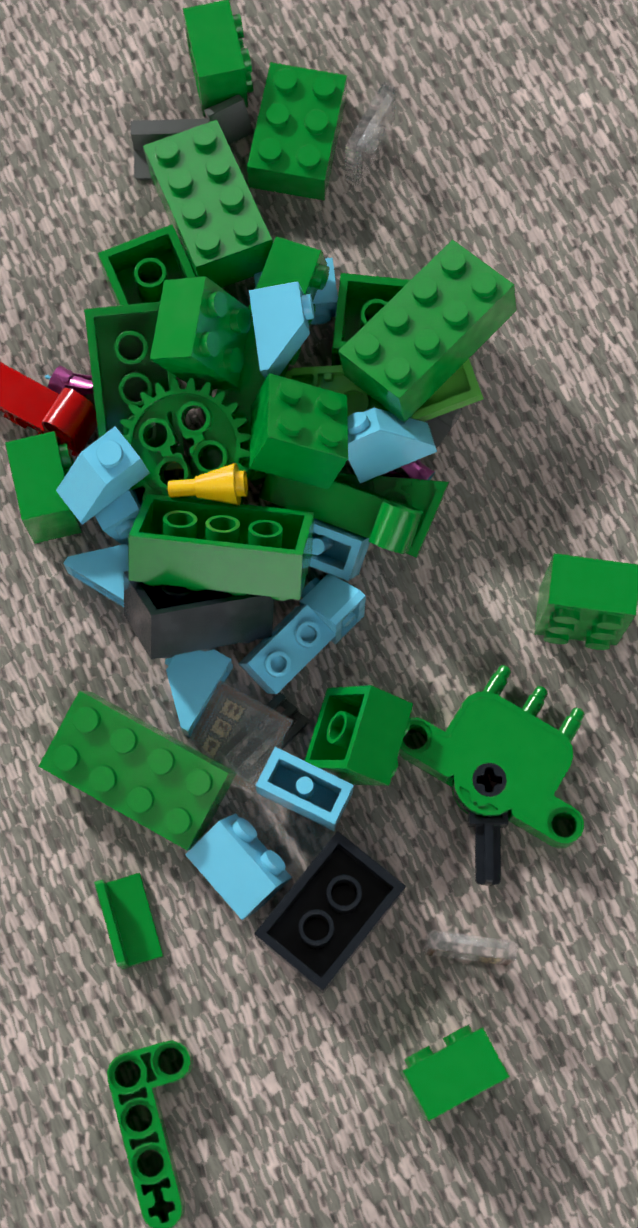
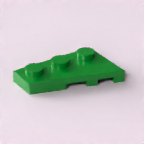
(418, 493)

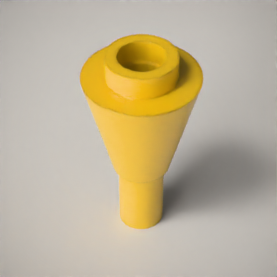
(219, 485)

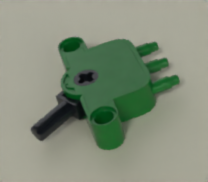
(517, 752)

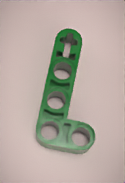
(350, 508)
(156, 1135)

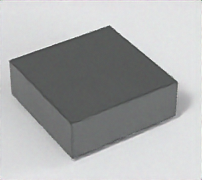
(232, 118)

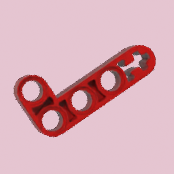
(46, 411)

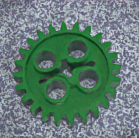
(219, 430)

